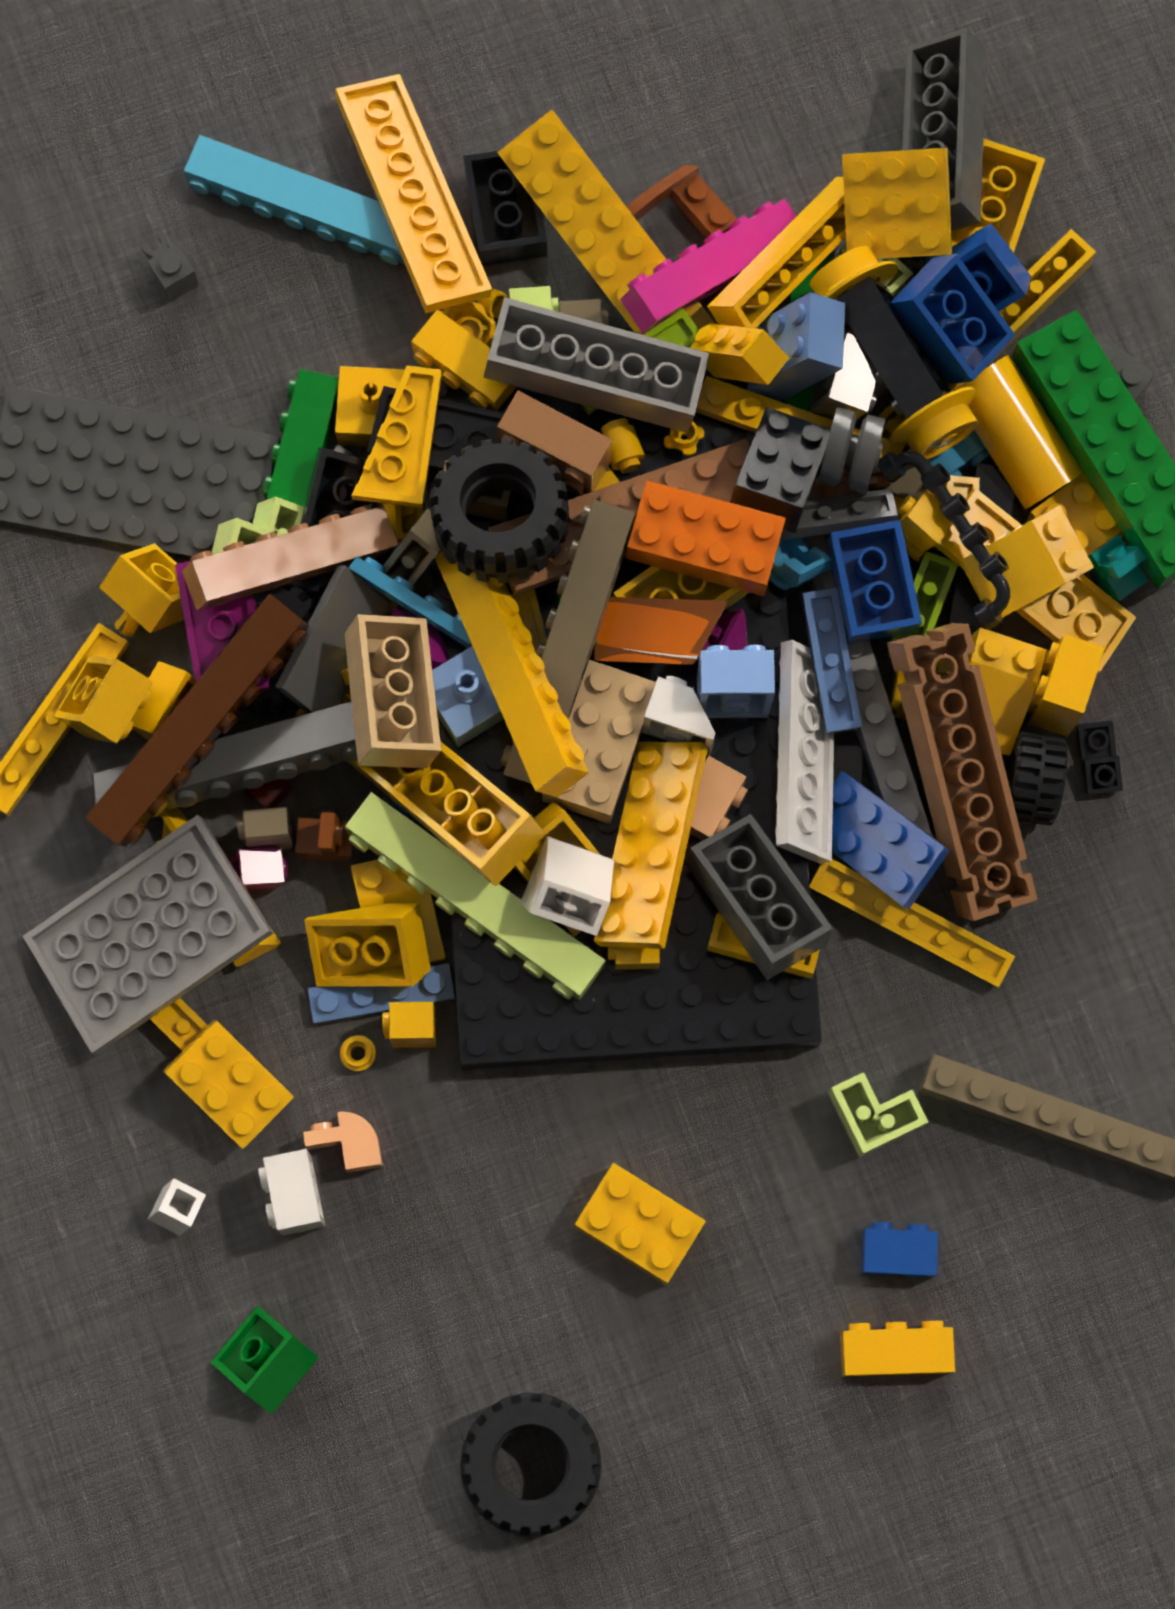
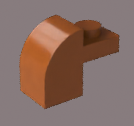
(323, 839)

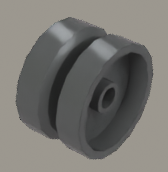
(852, 451)

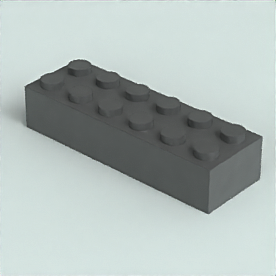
(947, 111)

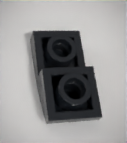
(1098, 757)

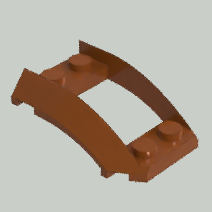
(692, 198)

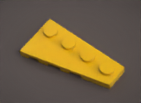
(401, 455)

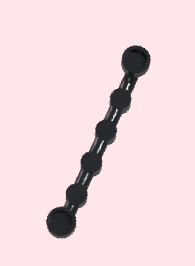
(972, 536)

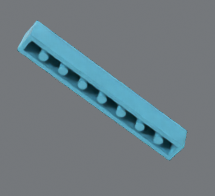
(292, 197)

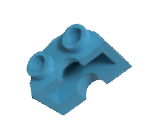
(797, 564)

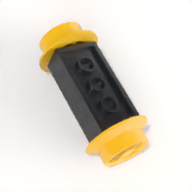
(933, 412)

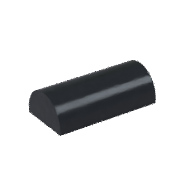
(330, 494)

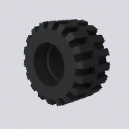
(1037, 777)

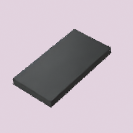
(315, 667)

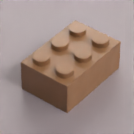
(571, 446)

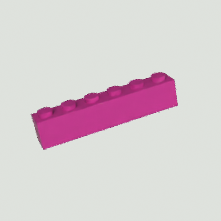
(704, 268)

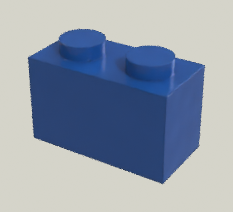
(899, 1251)

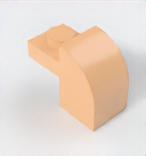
(356, 1136)

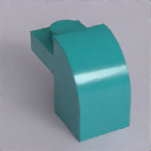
(1118, 568)

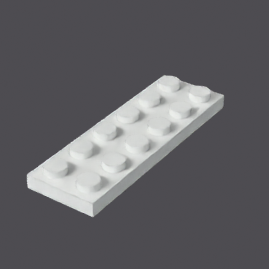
(803, 760)

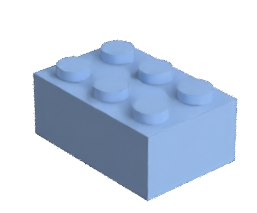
(736, 681)

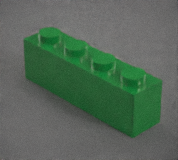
(304, 431)

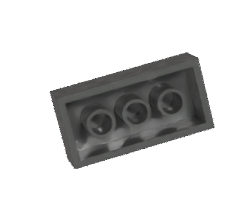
(759, 896)

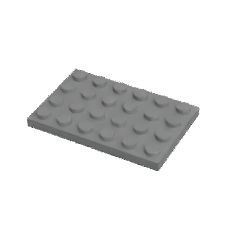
(147, 935)

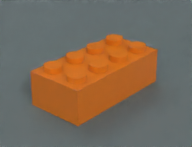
(705, 538)

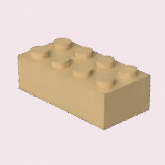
(392, 691)
(607, 728)

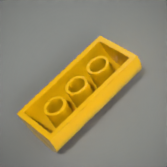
(1020, 433)

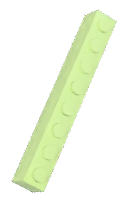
(462, 889)

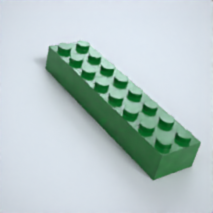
(1105, 436)

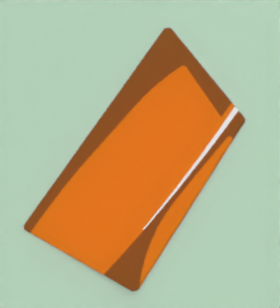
(656, 629)

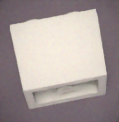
(570, 886)

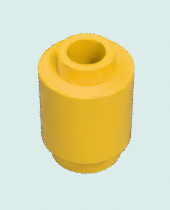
(625, 445)

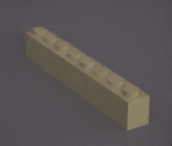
(581, 608)
(1050, 1117)

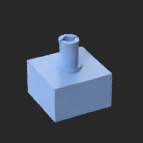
(464, 697)

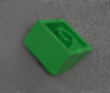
(264, 1360)

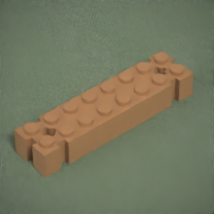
(962, 770)

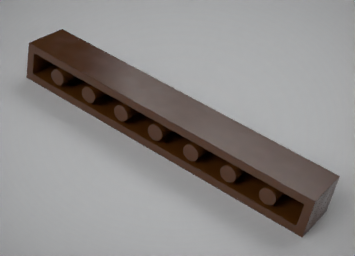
(197, 722)

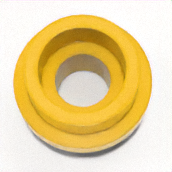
(357, 1042)

